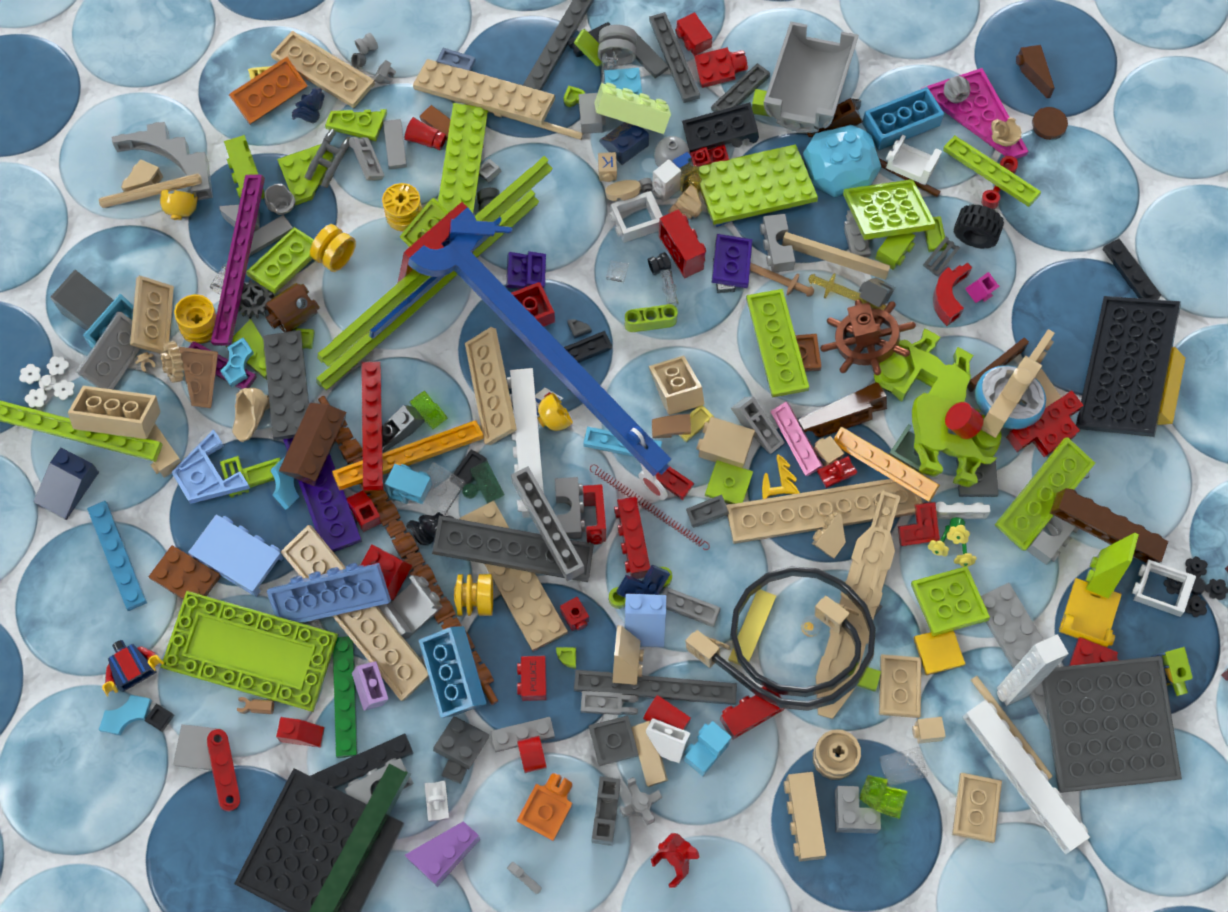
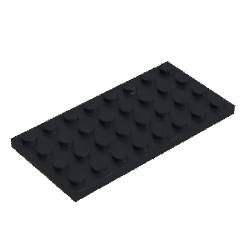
(1129, 366)

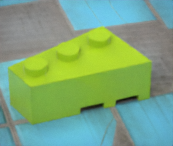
(241, 161)

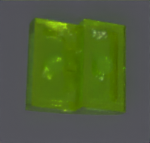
(883, 798)

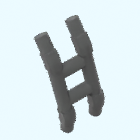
(332, 166)

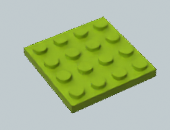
(889, 209)

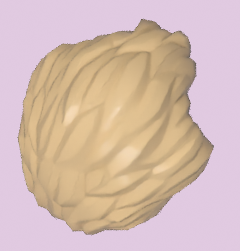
(1006, 132)

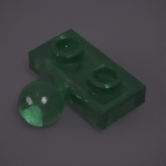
(485, 482)

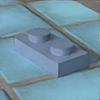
(456, 59)

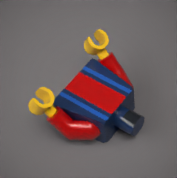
(129, 667)

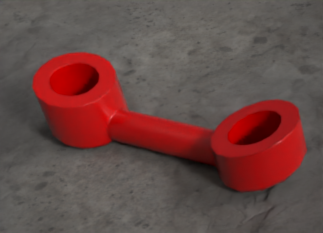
(992, 197)

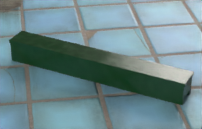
(361, 840)

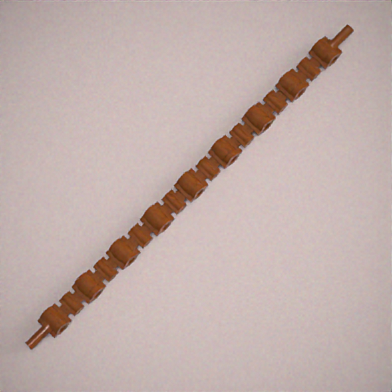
(406, 547)

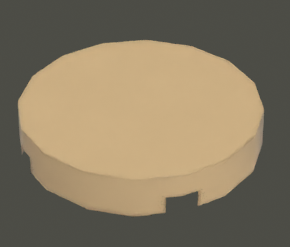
(623, 189)

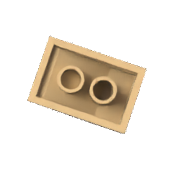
(677, 385)

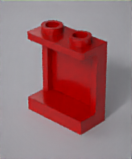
(594, 497)

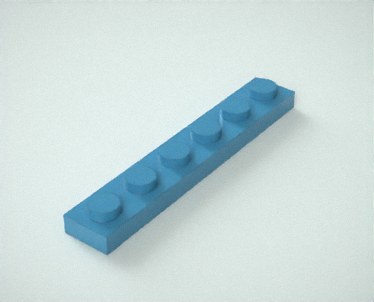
(116, 555)

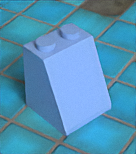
(646, 618)

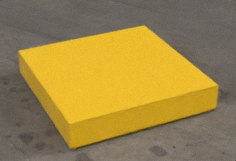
(939, 652)

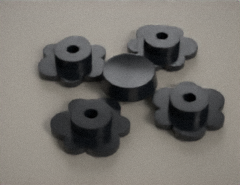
(1198, 587)

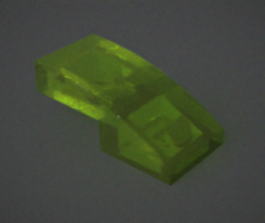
(428, 410)

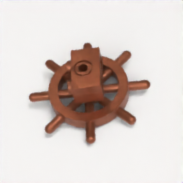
(865, 326)

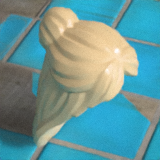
(248, 412)

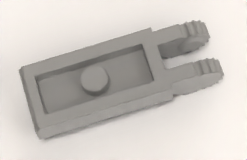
(607, 703)

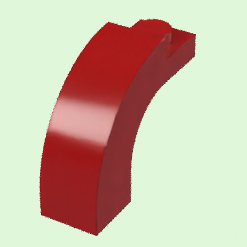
(944, 302)

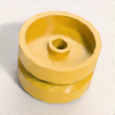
(332, 248)

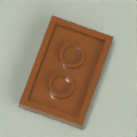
(809, 352)
(183, 573)

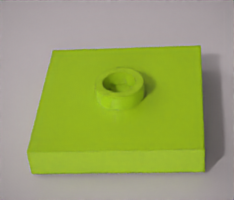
(729, 482)

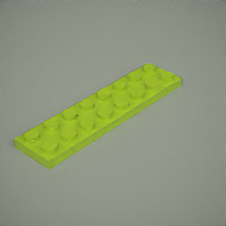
(462, 156)

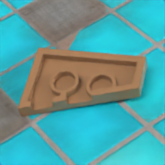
(199, 374)

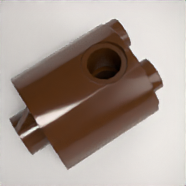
(284, 311)

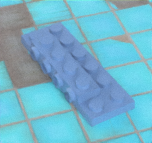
(330, 593)

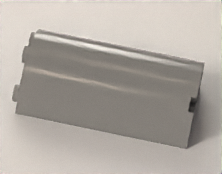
(808, 79)

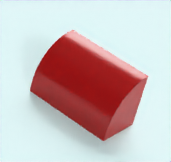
(666, 713)

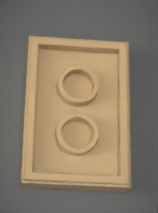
(900, 686)
(977, 807)

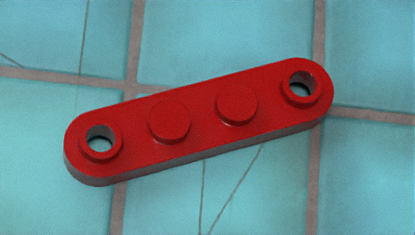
(223, 770)

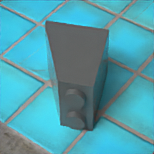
(80, 300)

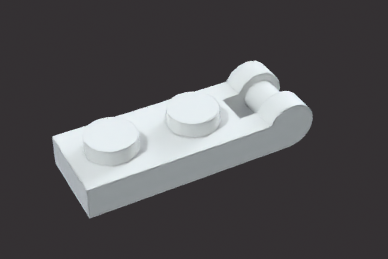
(973, 511)

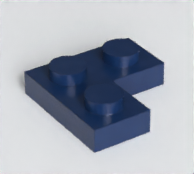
(651, 583)

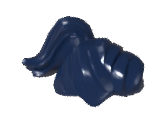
(309, 105)

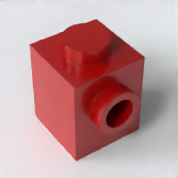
(574, 614)

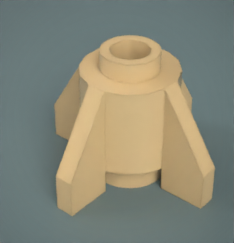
(688, 203)

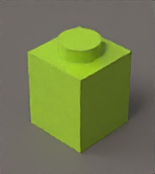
(758, 102)

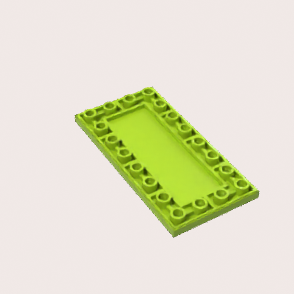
(249, 651)

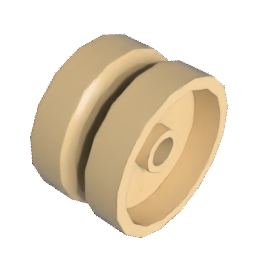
(845, 746)

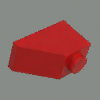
(299, 732)

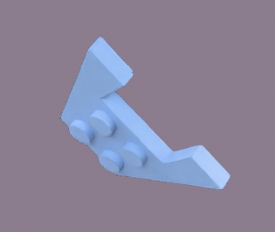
(199, 477)

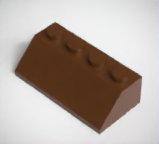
(313, 443)

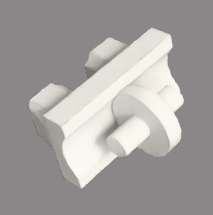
(436, 801)

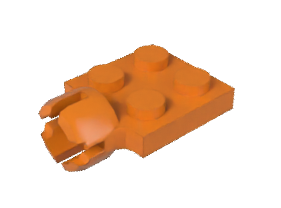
(547, 807)

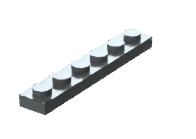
(674, 57)

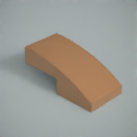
(671, 425)

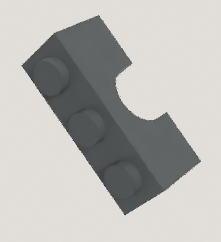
(876, 291)
(606, 811)

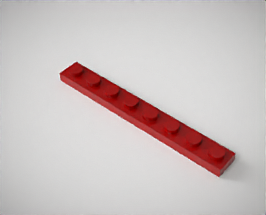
(372, 426)

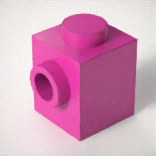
(982, 288)

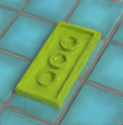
(282, 261)

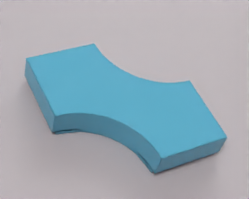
(238, 356)
(285, 490)
(116, 720)

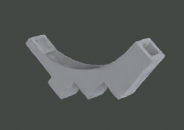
(157, 140)

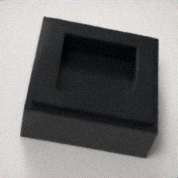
(159, 717)

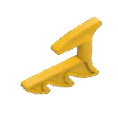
(786, 486)

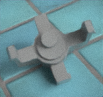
(640, 803)

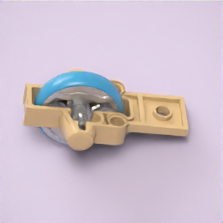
(1005, 386)

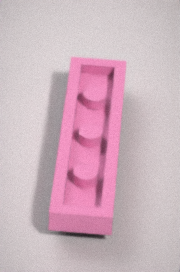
(796, 439)

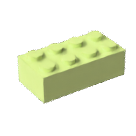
(632, 108)

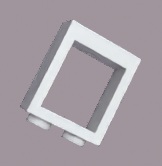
(641, 229)
(1186, 578)

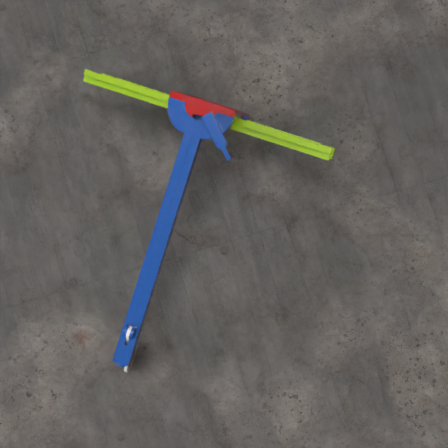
(453, 250)

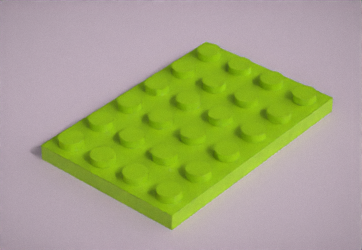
(756, 184)

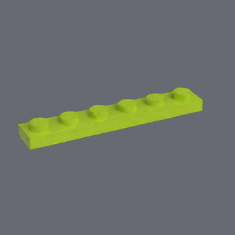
(992, 171)

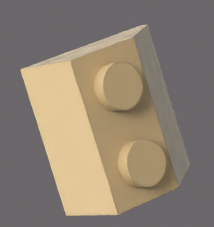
(627, 657)

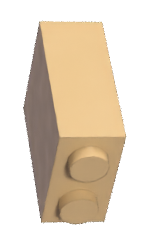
(725, 442)

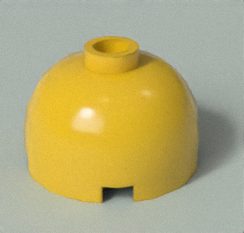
(178, 204)
(553, 414)

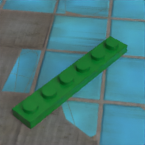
(344, 698)

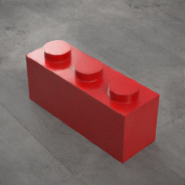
(748, 714)

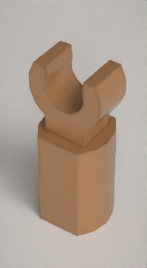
(256, 706)

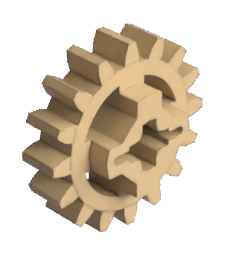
(172, 362)

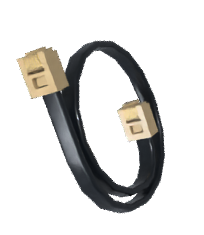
(826, 610)

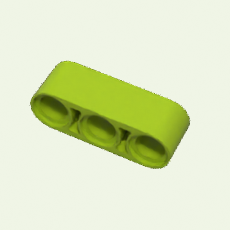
(656, 312)

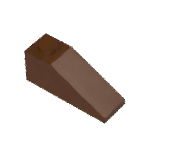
(1035, 68)
(845, 114)

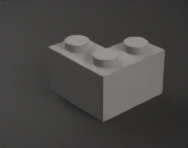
(850, 817)

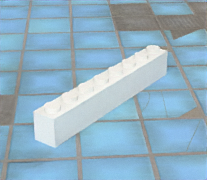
(526, 436)
(1032, 670)
(1026, 777)

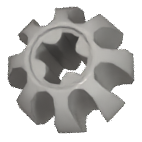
(957, 89)

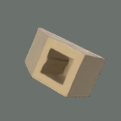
(142, 175)
(832, 536)

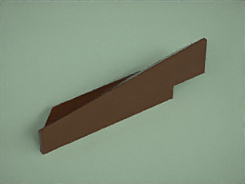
(846, 412)

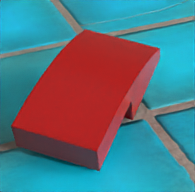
(706, 157)

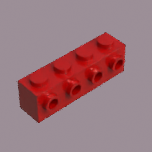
(633, 537)

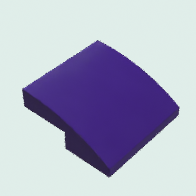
(525, 269)

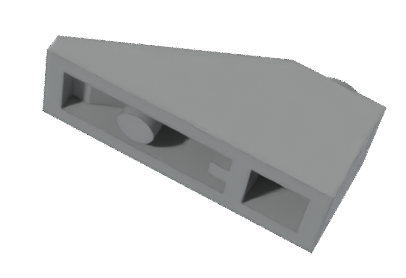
(753, 417)

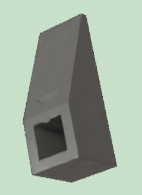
(400, 426)

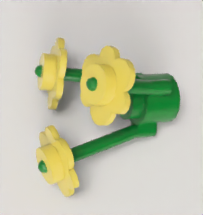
(957, 532)

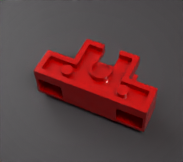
(1050, 428)

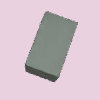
(904, 449)

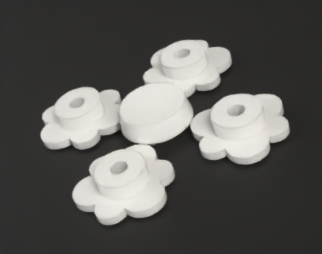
(47, 382)

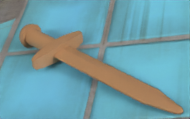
(792, 284)

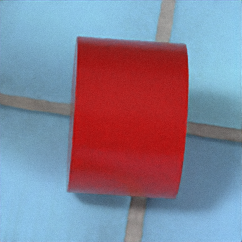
(964, 420)
(532, 754)

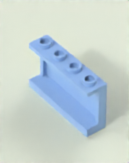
(235, 554)

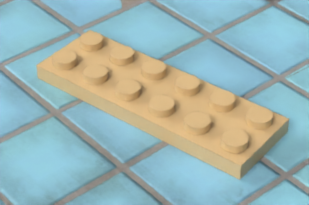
(324, 69)
(490, 386)

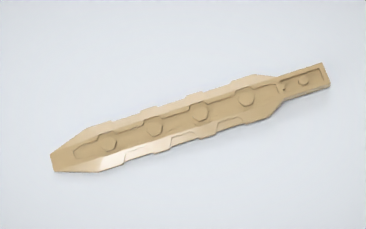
(866, 577)

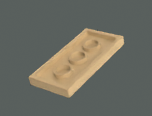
(151, 314)

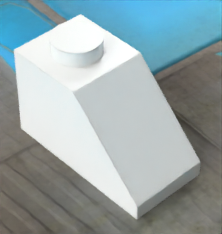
(668, 740)

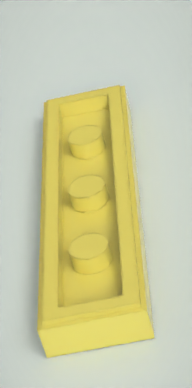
(753, 624)

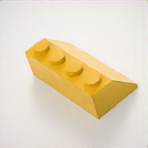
(1172, 387)

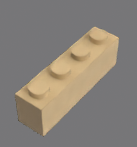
(167, 458)
(805, 817)

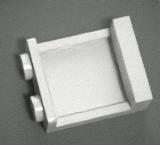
(911, 161)

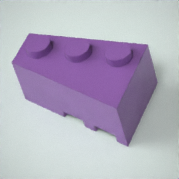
(444, 852)

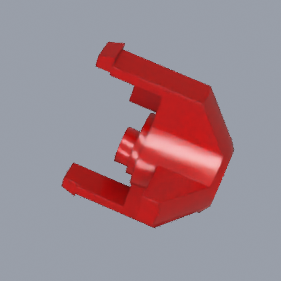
(678, 854)

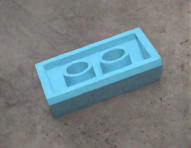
(120, 304)

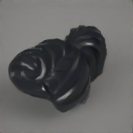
(425, 529)

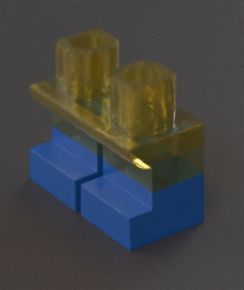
(689, 173)

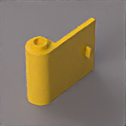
(1090, 615)

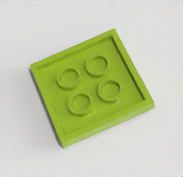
(950, 601)

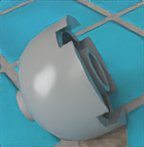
(669, 148)

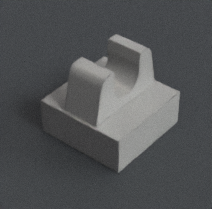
(383, 71)

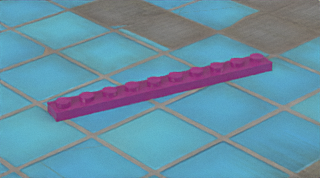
(238, 260)

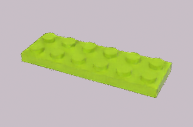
(777, 343)
(1032, 507)

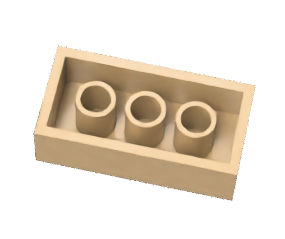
(114, 412)

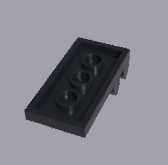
(721, 128)

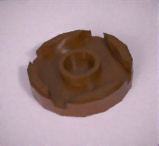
(1049, 123)

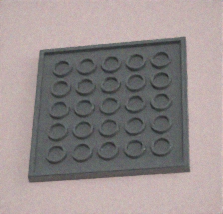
(1111, 724)

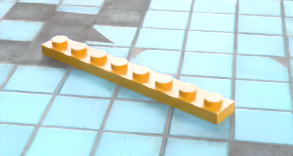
(413, 452)

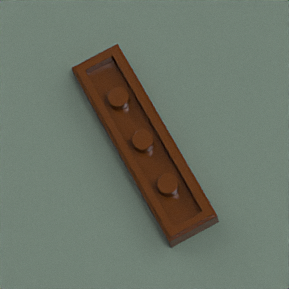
(1003, 360)

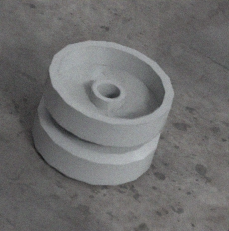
(620, 40)

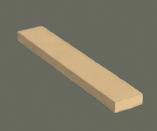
(836, 256)

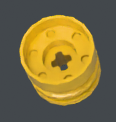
(401, 205)
(195, 318)
(474, 594)

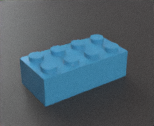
(903, 116)
(452, 671)

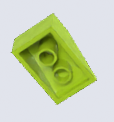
(1110, 566)

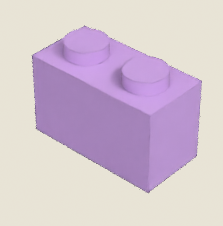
(370, 686)

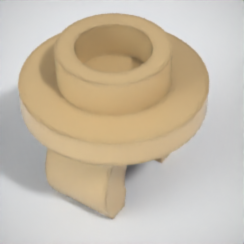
(145, 358)

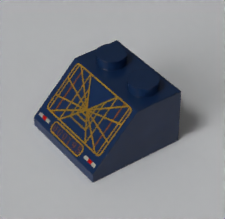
(626, 141)

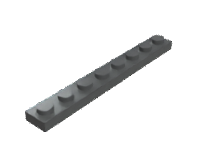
(557, 44)
(662, 686)

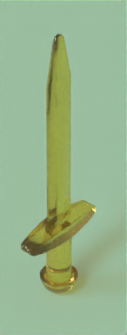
(841, 290)

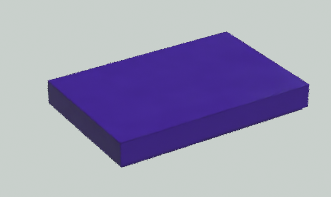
(732, 261)

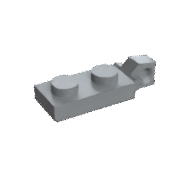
(855, 240)

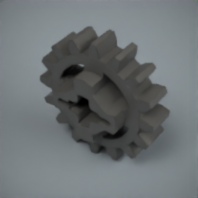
(262, 296)

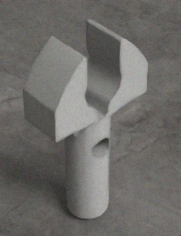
(519, 873)

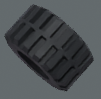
(978, 226)

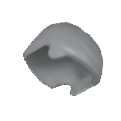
(279, 199)

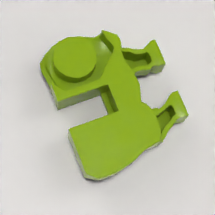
(947, 381)
(933, 437)

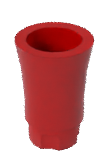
(424, 134)

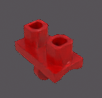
(837, 472)

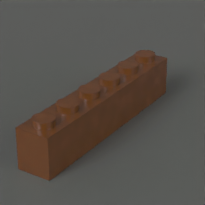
(1107, 525)

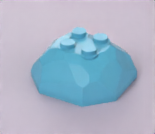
(841, 159)

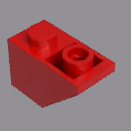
(364, 510)

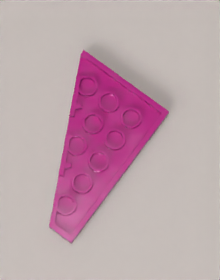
(978, 110)

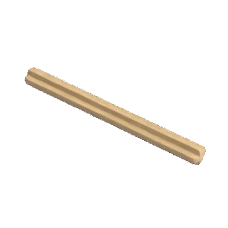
(150, 190)

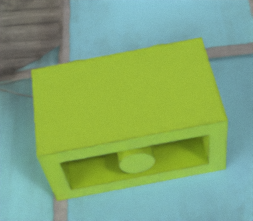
(894, 249)

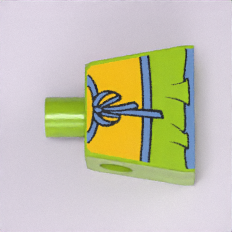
(1176, 669)

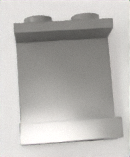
(412, 607)

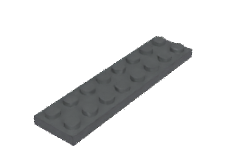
(503, 547)

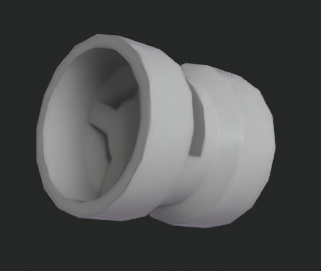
(366, 44)

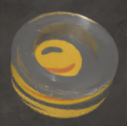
(811, 626)

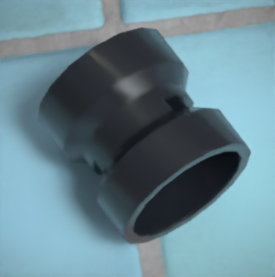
(660, 263)

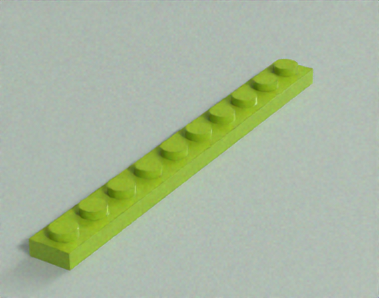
(62, 427)

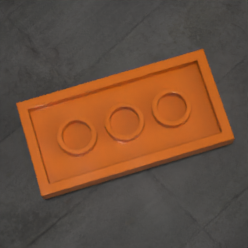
(268, 90)

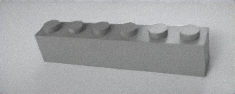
(547, 523)

